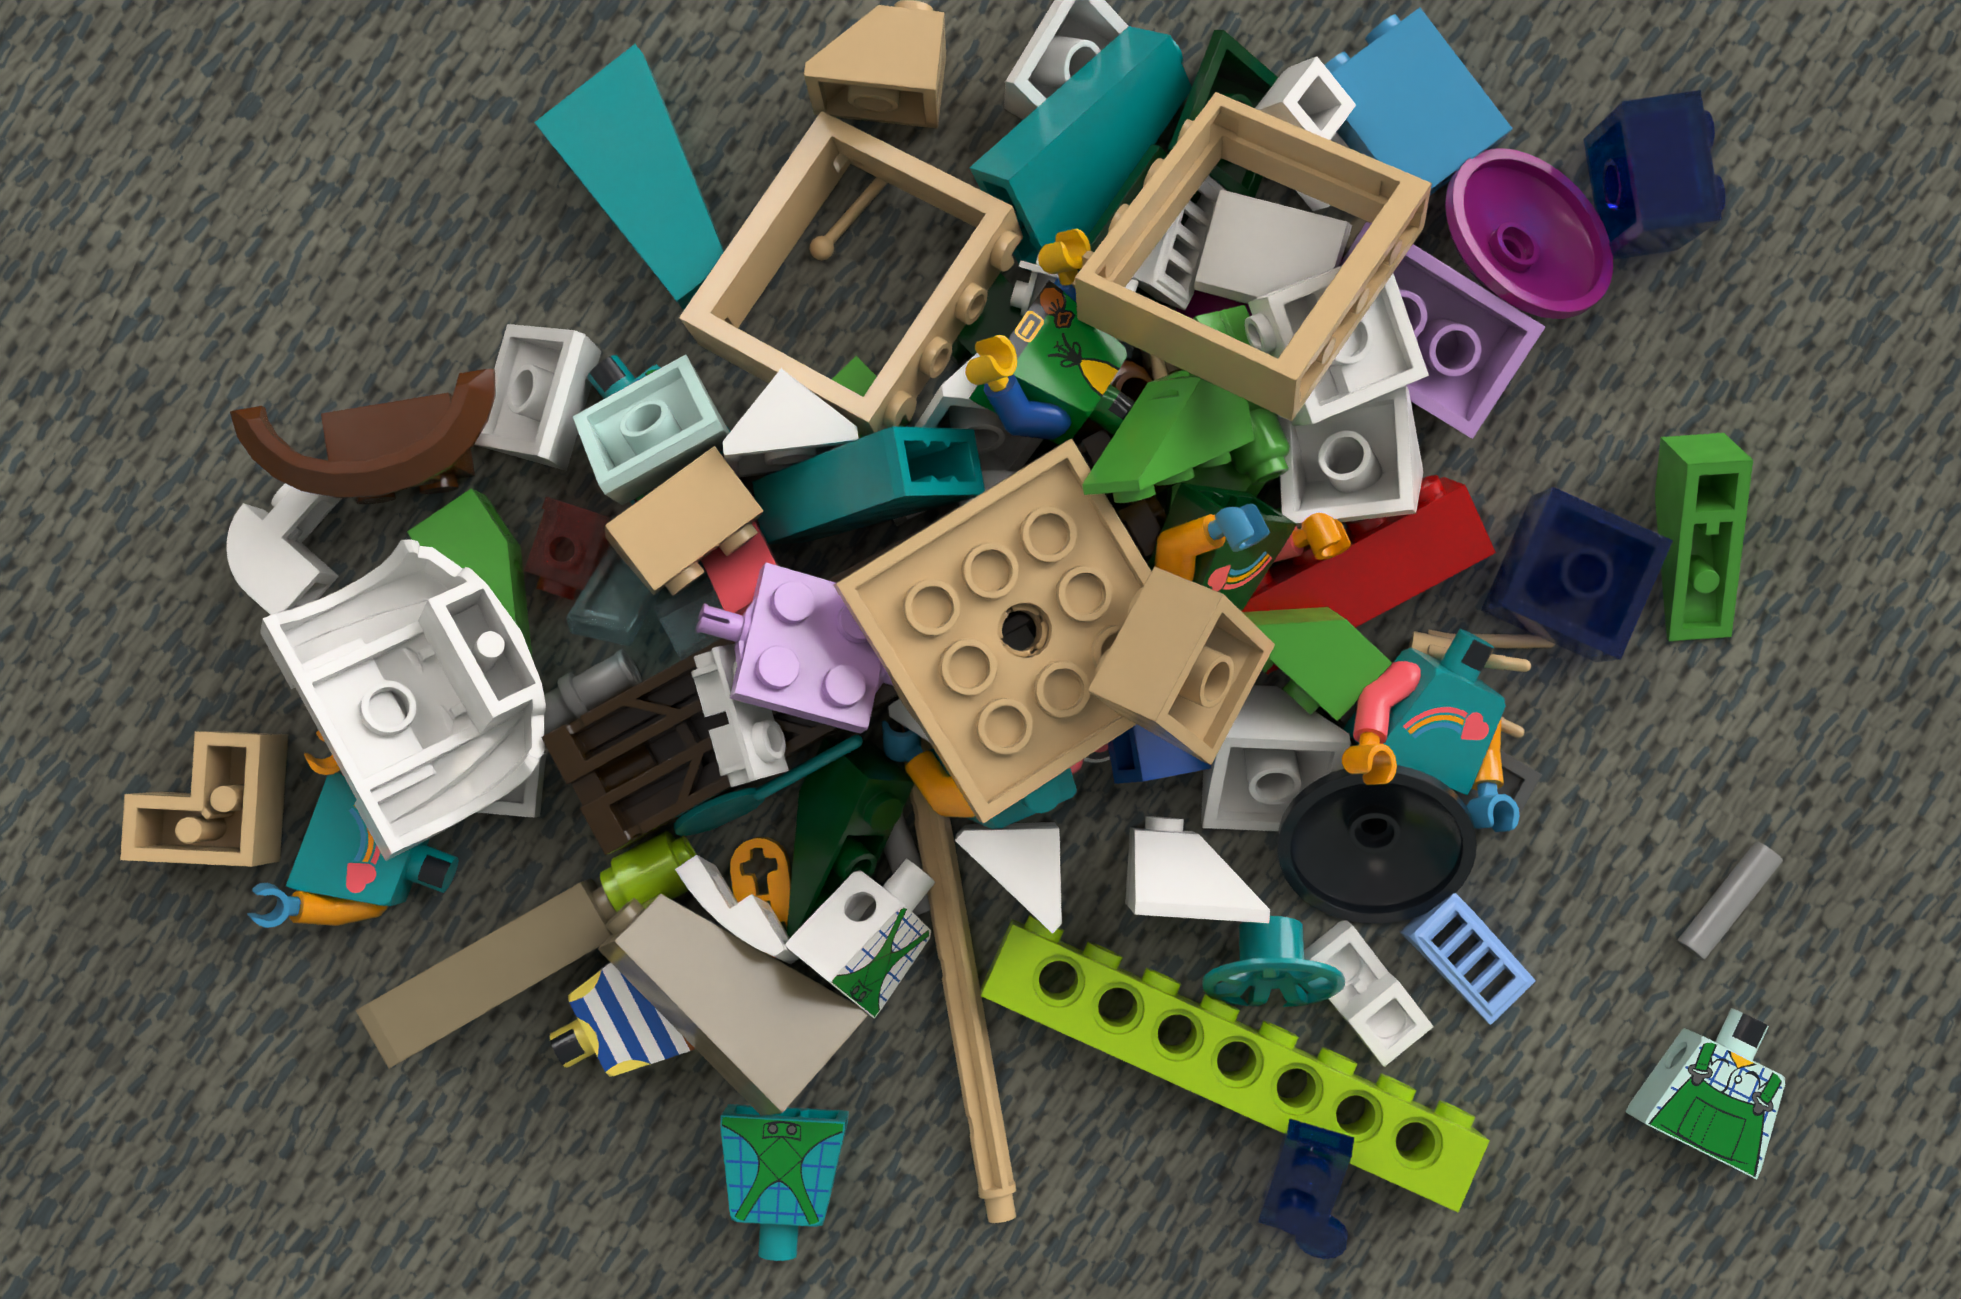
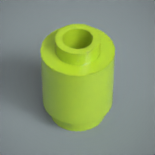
(647, 870)

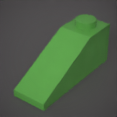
(1704, 511)

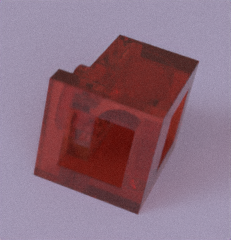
(588, 535)

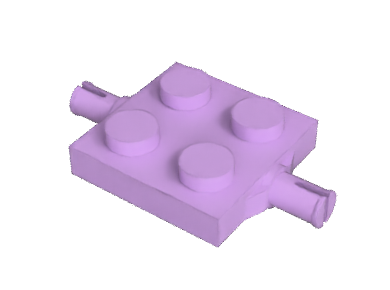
(800, 651)

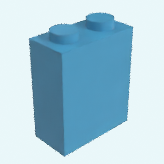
(1415, 101)

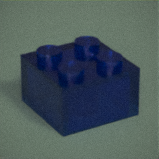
(1655, 174)
(1577, 575)

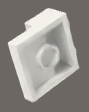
(1372, 362)

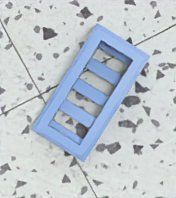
(1426, 926)

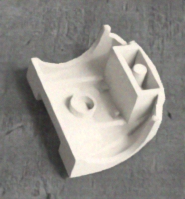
(415, 692)

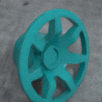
(1269, 960)

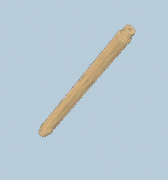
(965, 1008)

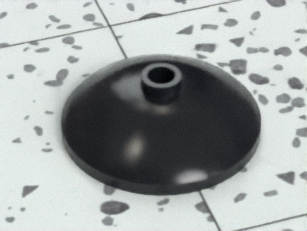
(1379, 866)

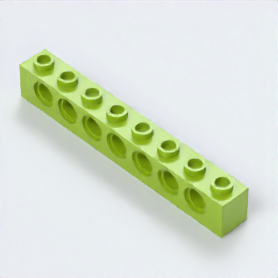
(1435, 1169)

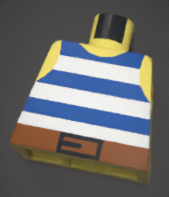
(616, 1026)

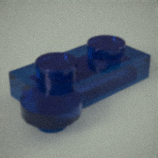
(1306, 1188)

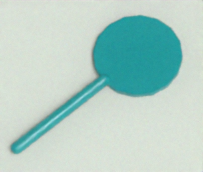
(741, 802)

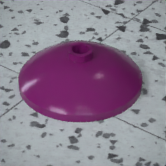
(1528, 234)

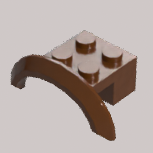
(381, 445)

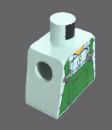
(1715, 1094)

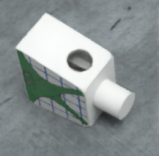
(867, 935)

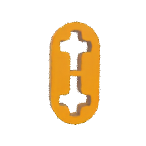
(778, 880)

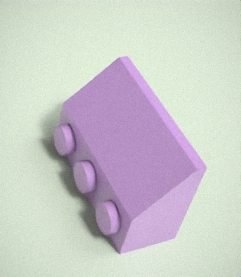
(1465, 338)

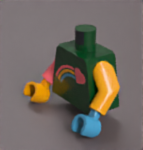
(1233, 538)

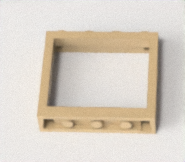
(1295, 158)
(780, 222)

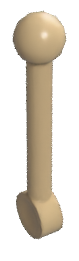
(823, 246)

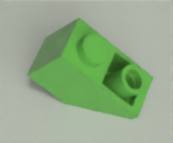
(1321, 656)

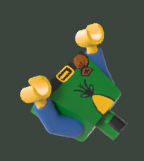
(1053, 365)

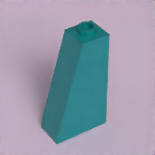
(1085, 138)
(634, 167)
(869, 483)

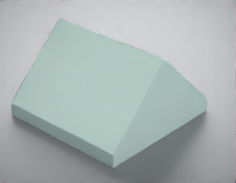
(650, 430)

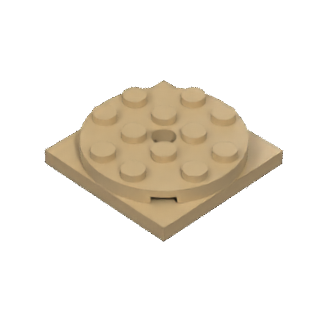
(938, 615)

